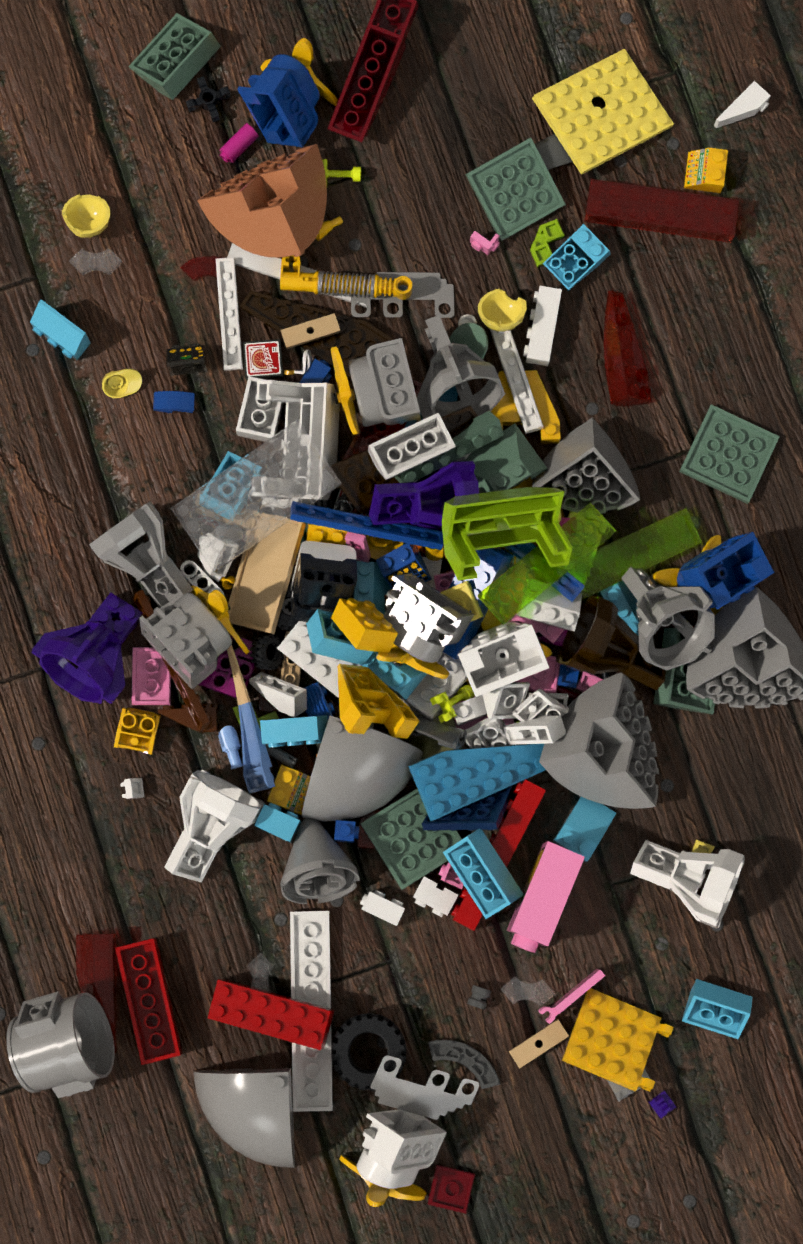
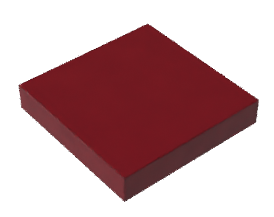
(451, 1188)

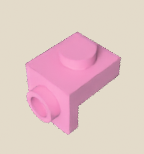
(479, 243)
(450, 876)

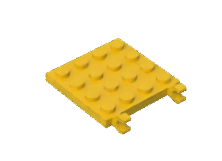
(614, 1040)

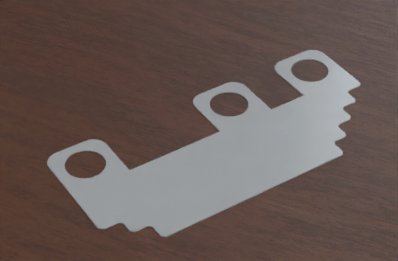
(424, 287)
(419, 1099)

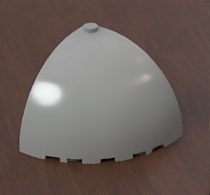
(752, 657)
(606, 747)
(356, 773)
(250, 1111)

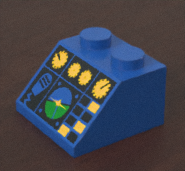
(402, 561)

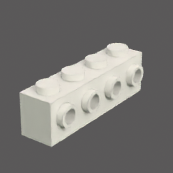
(543, 326)

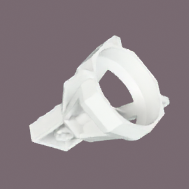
(211, 815)
(685, 874)

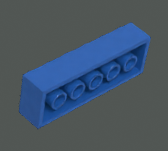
(492, 565)

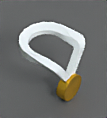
(307, 353)

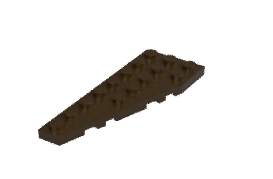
(351, 342)

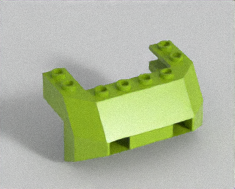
(503, 520)

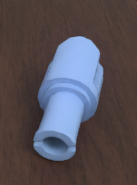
(230, 744)

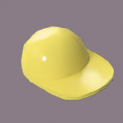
(121, 383)

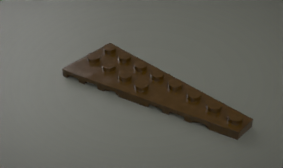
(360, 474)

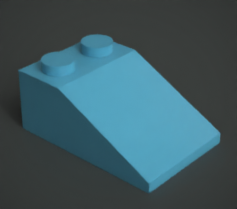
(584, 827)

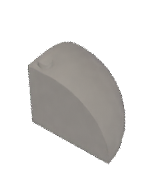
(589, 471)

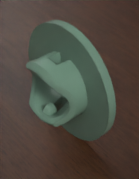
(473, 336)

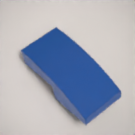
(173, 401)

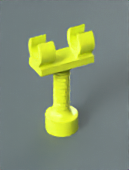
(355, 173)
(446, 704)

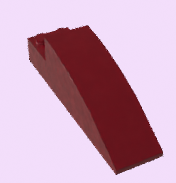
(373, 68)

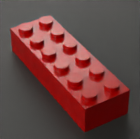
(148, 1001)
(271, 1014)

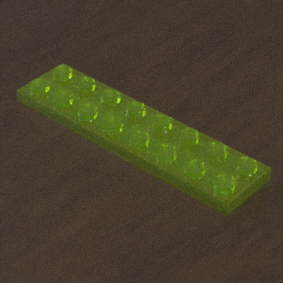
(636, 550)
(533, 574)

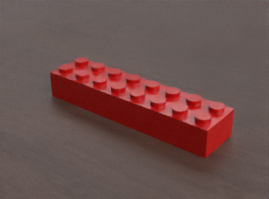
(505, 842)

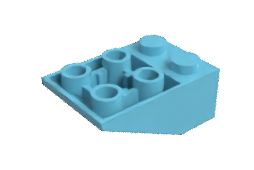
(577, 257)

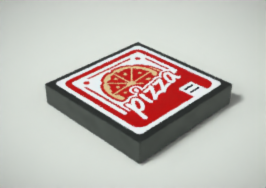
(263, 359)

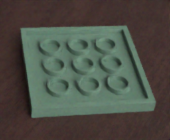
(515, 189)
(729, 454)
(404, 844)

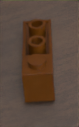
(184, 718)

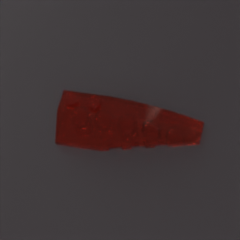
(98, 972)

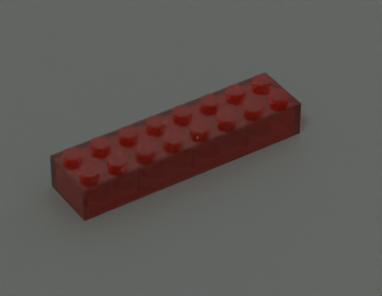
(661, 210)

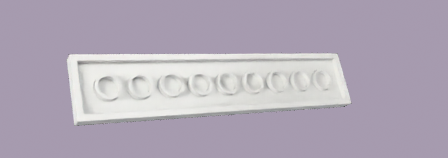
(313, 985)

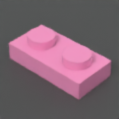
(360, 544)

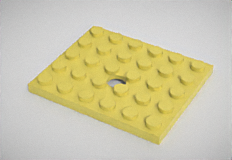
(597, 134)

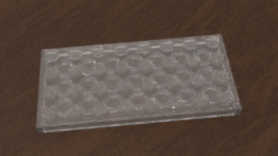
(255, 495)

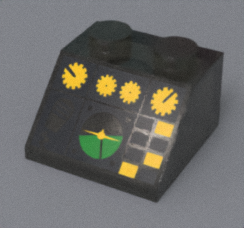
(186, 359)

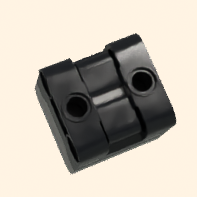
(321, 578)

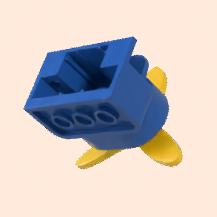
(286, 96)
(721, 569)

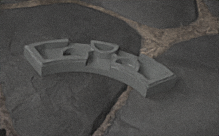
(466, 1056)

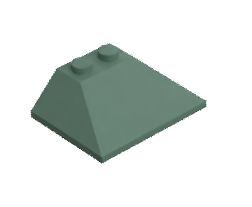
(505, 462)

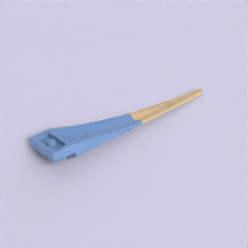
(255, 755)

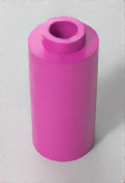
(238, 143)

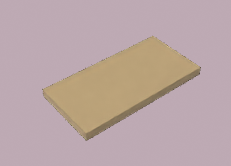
(265, 578)

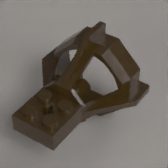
(606, 645)

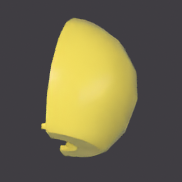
(86, 215)
(501, 311)

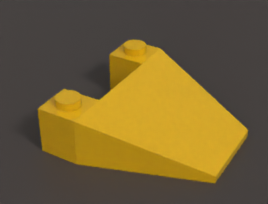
(508, 414)
(369, 700)

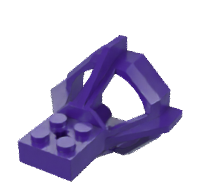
(423, 501)
(94, 649)

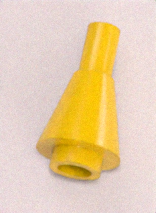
(327, 226)

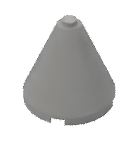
(317, 867)

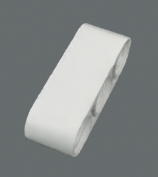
(197, 576)

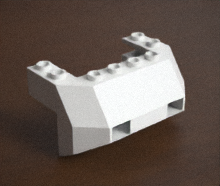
(313, 407)

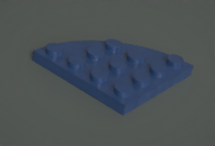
(482, 814)

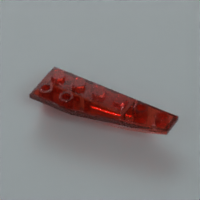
(623, 356)

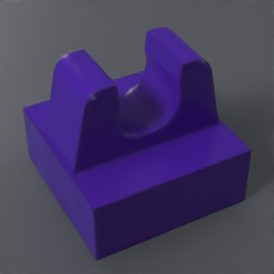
(662, 1104)

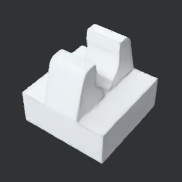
(133, 788)

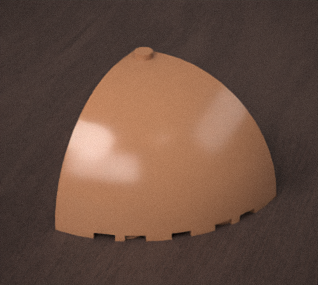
(273, 206)

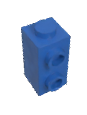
(317, 373)
(346, 831)

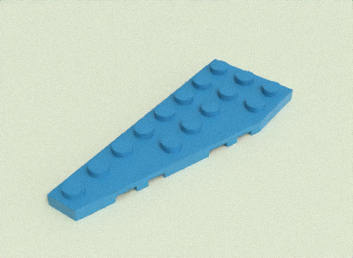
(467, 775)

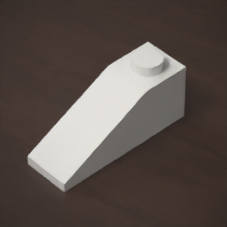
(746, 105)
(281, 694)
(469, 710)
(535, 731)

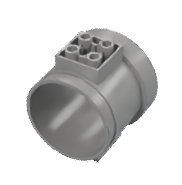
(60, 1044)

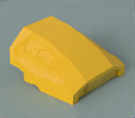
(137, 730)

